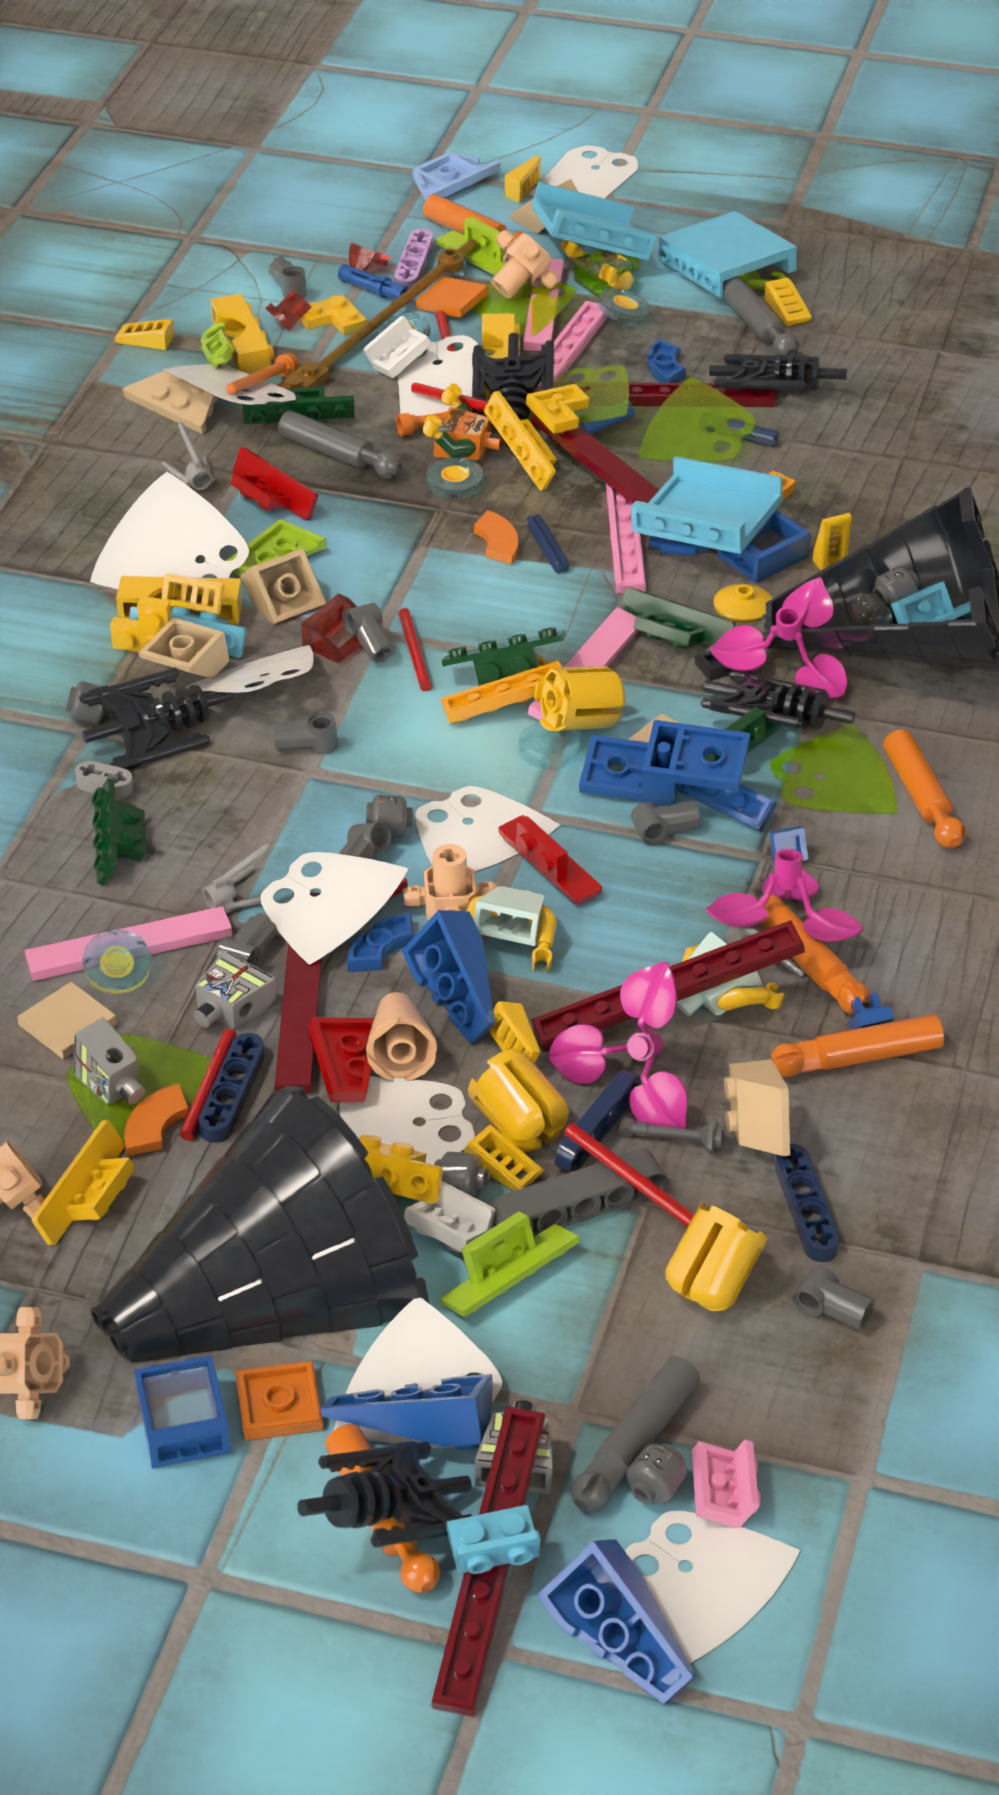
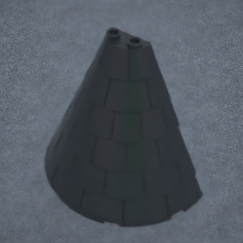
(938, 547)
(270, 1245)

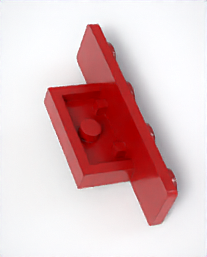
(271, 486)
(550, 859)

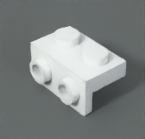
(396, 347)
(453, 1219)

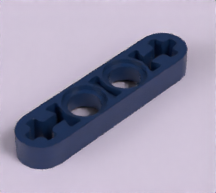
(228, 1086)
(598, 1119)
(809, 1201)

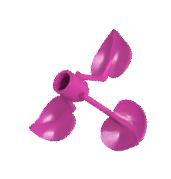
(807, 606)
(786, 882)
(579, 1051)

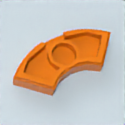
(499, 535)
(152, 1118)

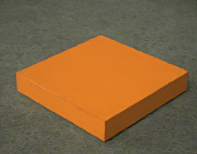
(452, 297)
(279, 1400)

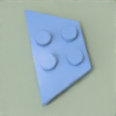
(451, 173)

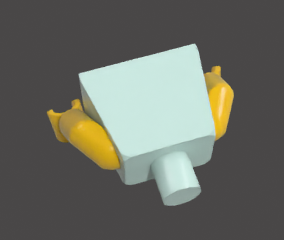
(517, 918)
(732, 994)

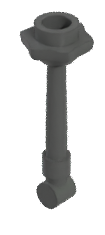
(711, 1135)

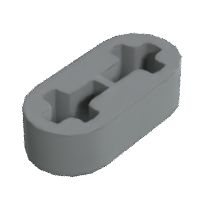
(94, 774)

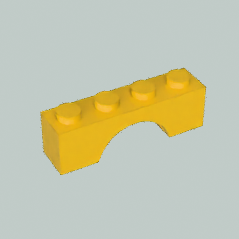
(495, 335)
(250, 342)
(134, 587)

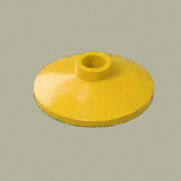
(741, 602)

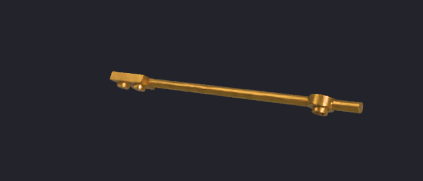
(315, 374)

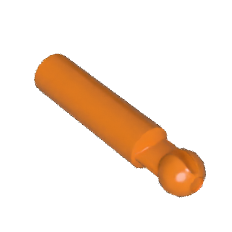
(453, 215)
(924, 788)
(819, 960)
(859, 1046)
(419, 1570)

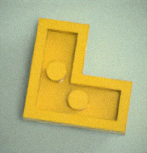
(337, 311)
(557, 407)
(135, 634)

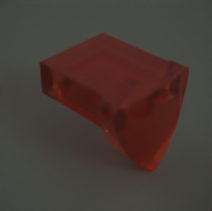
(364, 257)
(289, 310)

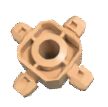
(523, 263)
(447, 883)
(18, 1180)
(31, 1363)

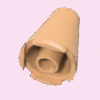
(400, 1040)

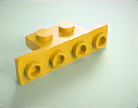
(522, 440)
(403, 1169)
(86, 1185)

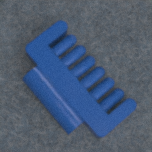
(675, 547)

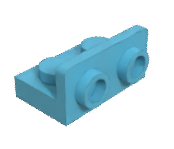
(493, 1540)

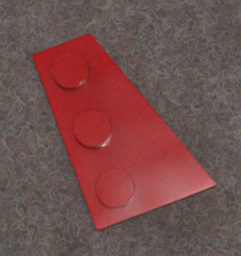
(342, 1056)

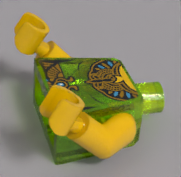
(601, 269)

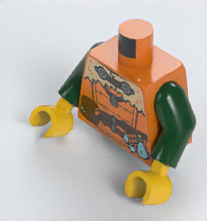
(460, 431)

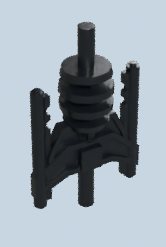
(773, 372)
(513, 374)
(783, 701)
(145, 719)
(391, 1489)

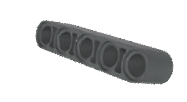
(579, 1194)

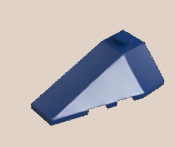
(452, 965)
(442, 1415)
(614, 1612)

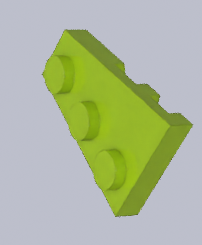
(277, 541)

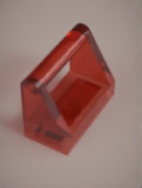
(324, 624)

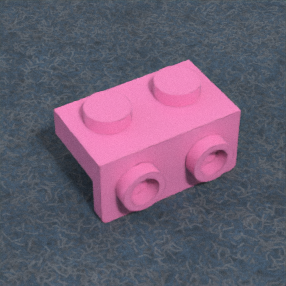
(725, 1483)

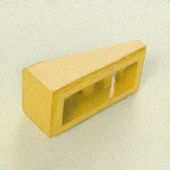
(522, 179)
(784, 299)
(147, 334)
(822, 555)
(170, 589)
(514, 1030)
(500, 1146)

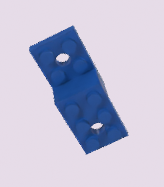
(669, 759)

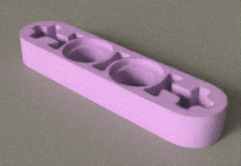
(414, 257)

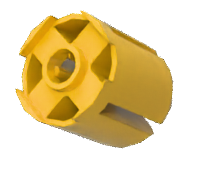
(580, 698)
(519, 1101)
(714, 1258)

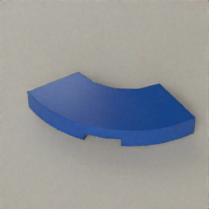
(664, 364)
(373, 947)

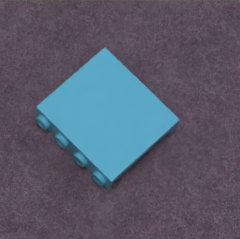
(591, 221)
(724, 250)
(709, 505)

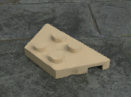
(173, 399)

